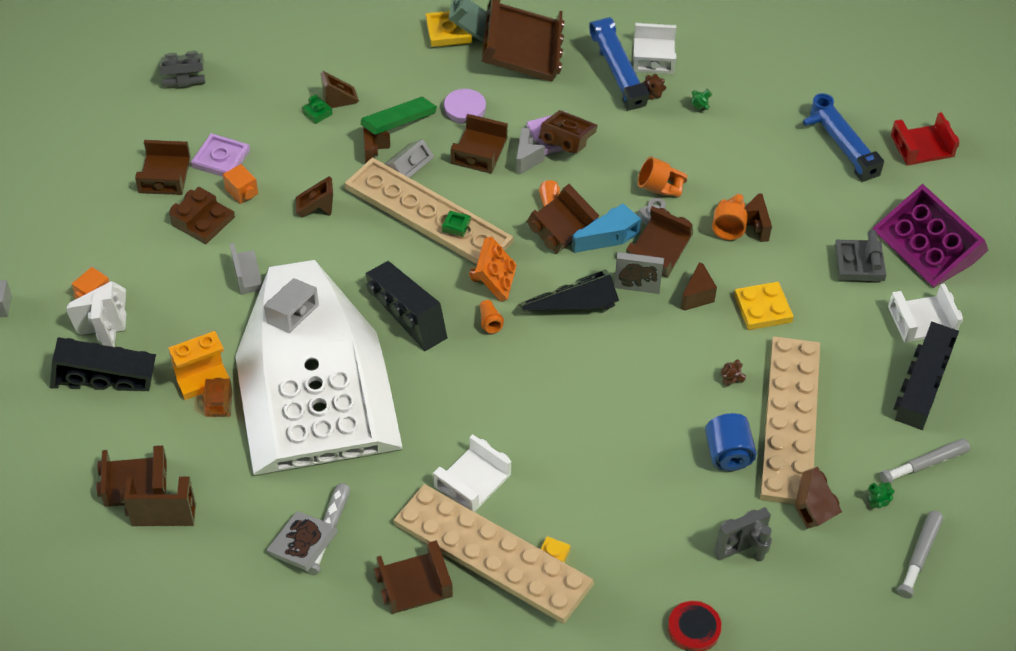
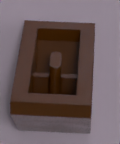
(337, 92)
(700, 289)

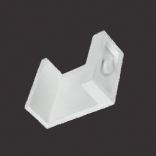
(654, 48)
(915, 315)
(474, 474)

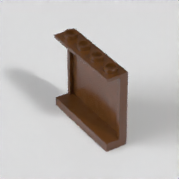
(523, 41)

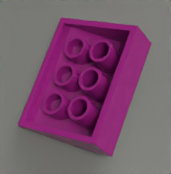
(931, 237)

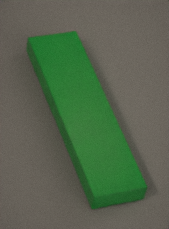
(398, 115)

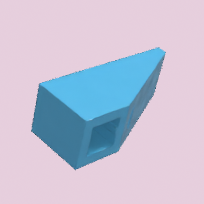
(609, 230)

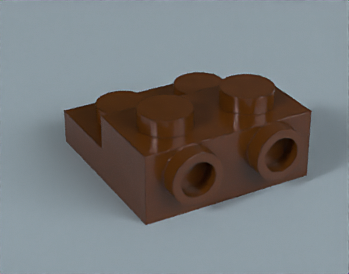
(567, 131)
(200, 215)

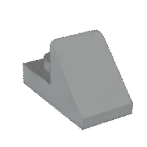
(528, 153)

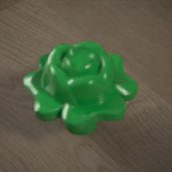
(700, 99)
(880, 494)

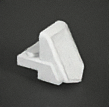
(100, 313)

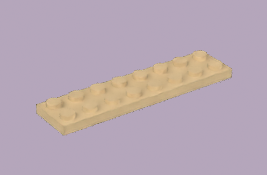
(421, 208)
(790, 418)
(495, 553)

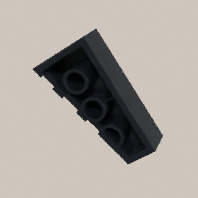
(408, 303)
(100, 366)
(925, 375)

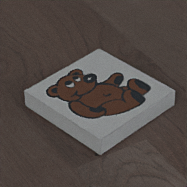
(638, 272)
(302, 540)

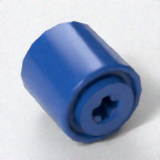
(730, 442)

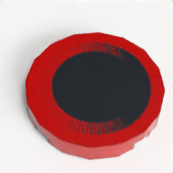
(694, 626)

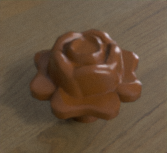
(654, 85)
(732, 372)

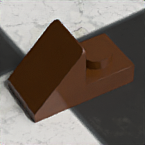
(374, 142)
(316, 197)
(759, 217)

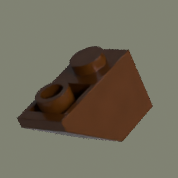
(815, 500)

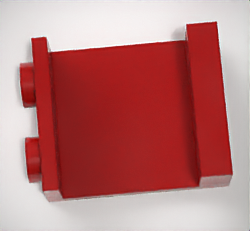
(926, 142)

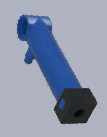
(634, 93)
(866, 163)

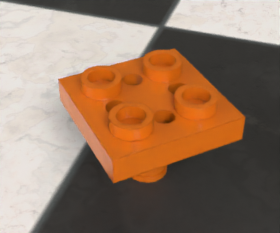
(494, 269)

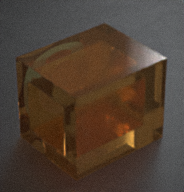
(217, 397)

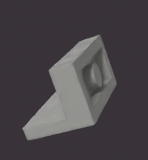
(411, 158)
(246, 270)

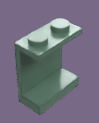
(468, 17)

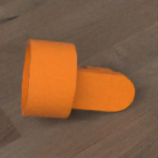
(655, 175)
(730, 218)

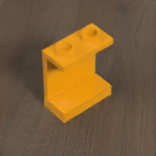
(197, 361)

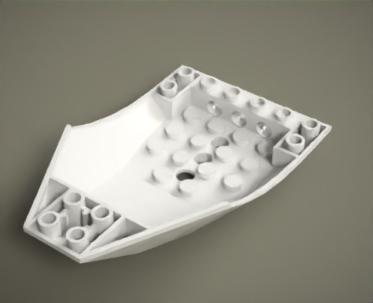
(275, 384)

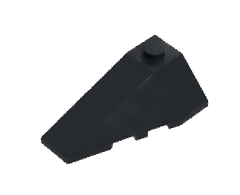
(590, 293)

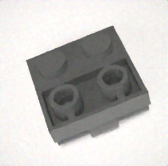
(181, 66)
(860, 259)
(744, 533)

